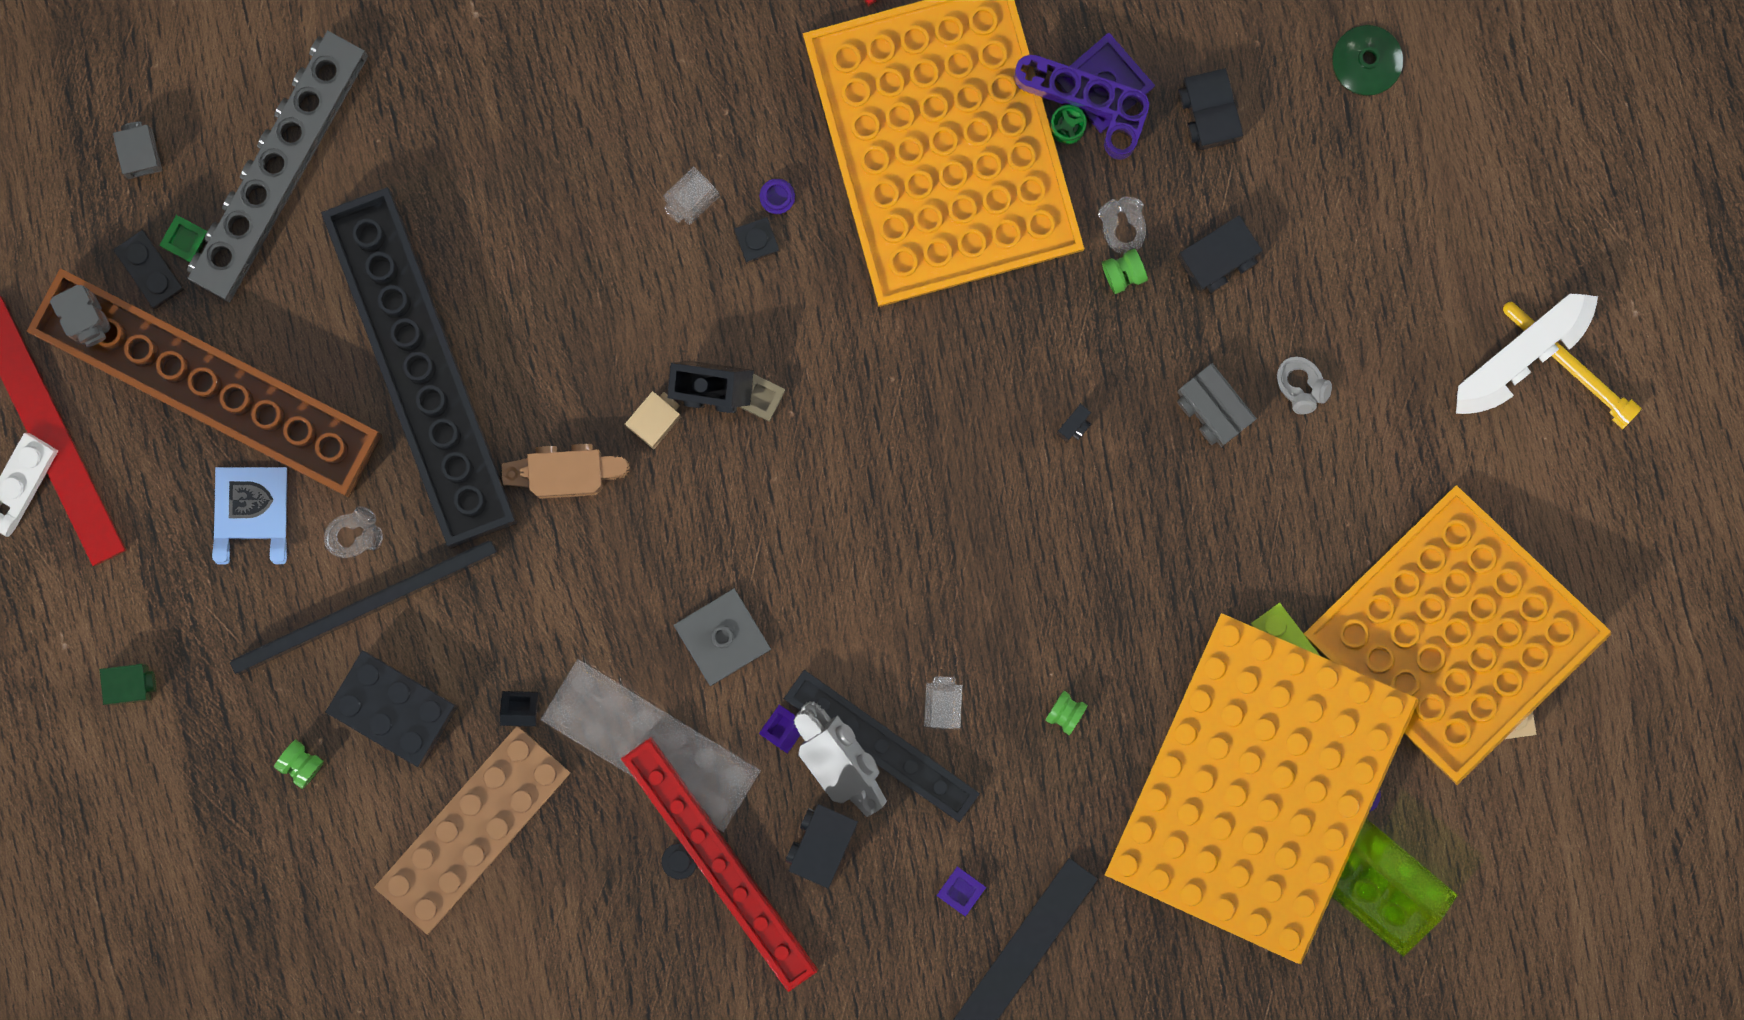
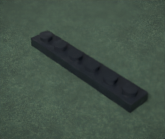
(888, 749)

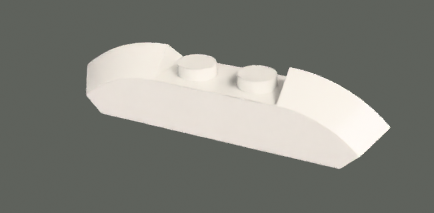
(1563, 322)

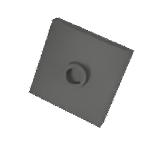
(722, 637)

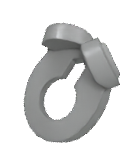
(1303, 402)

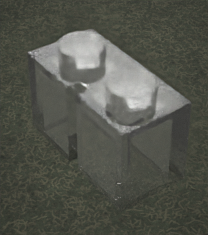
(942, 704)

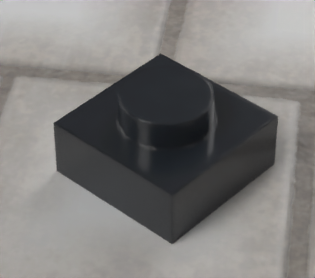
(756, 240)
(1075, 425)
(518, 708)

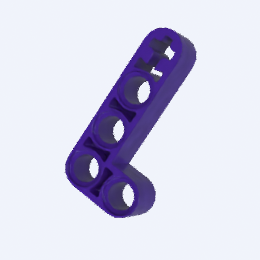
(1079, 97)

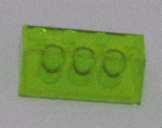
(1391, 890)

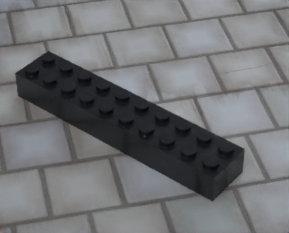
(419, 368)

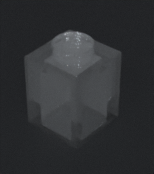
(690, 197)

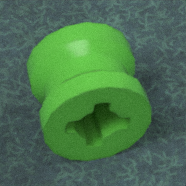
(1066, 712)

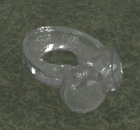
(1132, 208)
(370, 539)

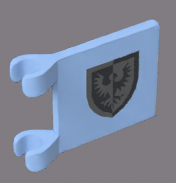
(250, 506)

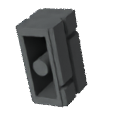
(81, 315)
(1215, 406)

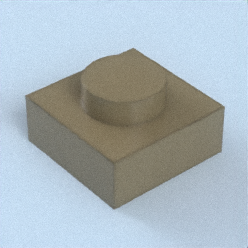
(764, 398)

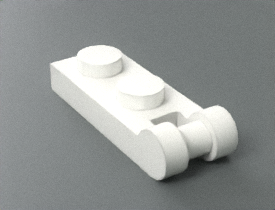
(22, 478)

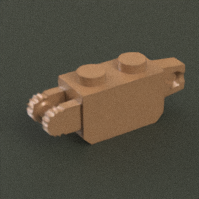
(564, 473)

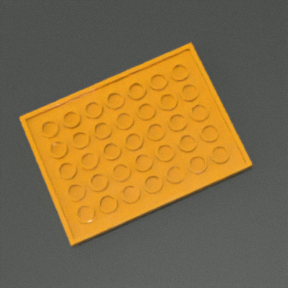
(941, 145)
(1261, 788)

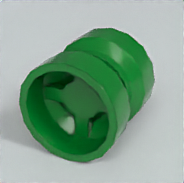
(1069, 119)

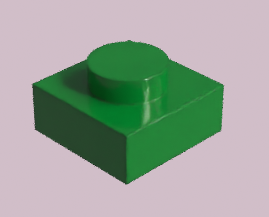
(183, 238)

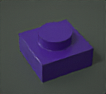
(781, 729)
(961, 891)

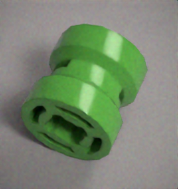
(1124, 271)
(298, 764)

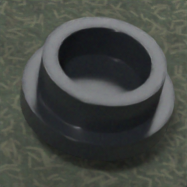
(677, 862)

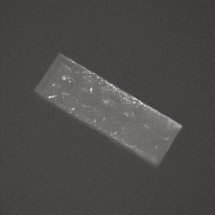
(615, 721)

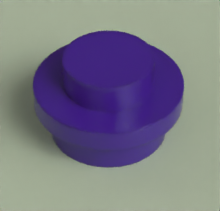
(777, 196)

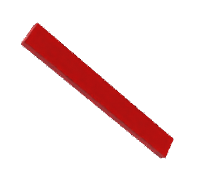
(45, 422)
(719, 864)

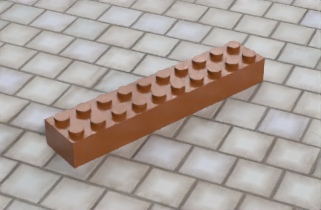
(217, 389)

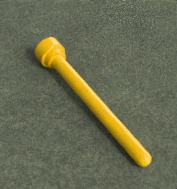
(1621, 409)

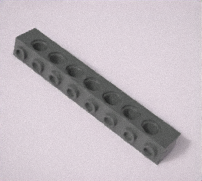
(279, 186)

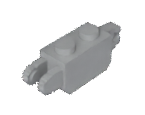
(838, 759)

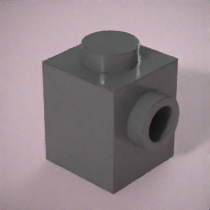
(137, 150)

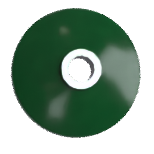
(1363, 77)

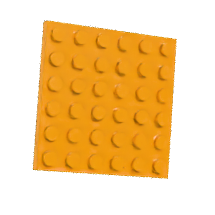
(1462, 628)

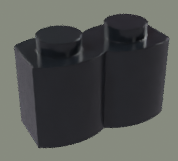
(1211, 109)

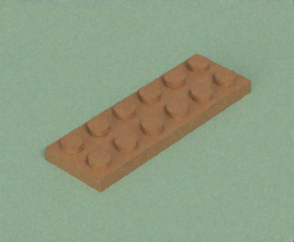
(472, 830)

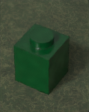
(127, 684)

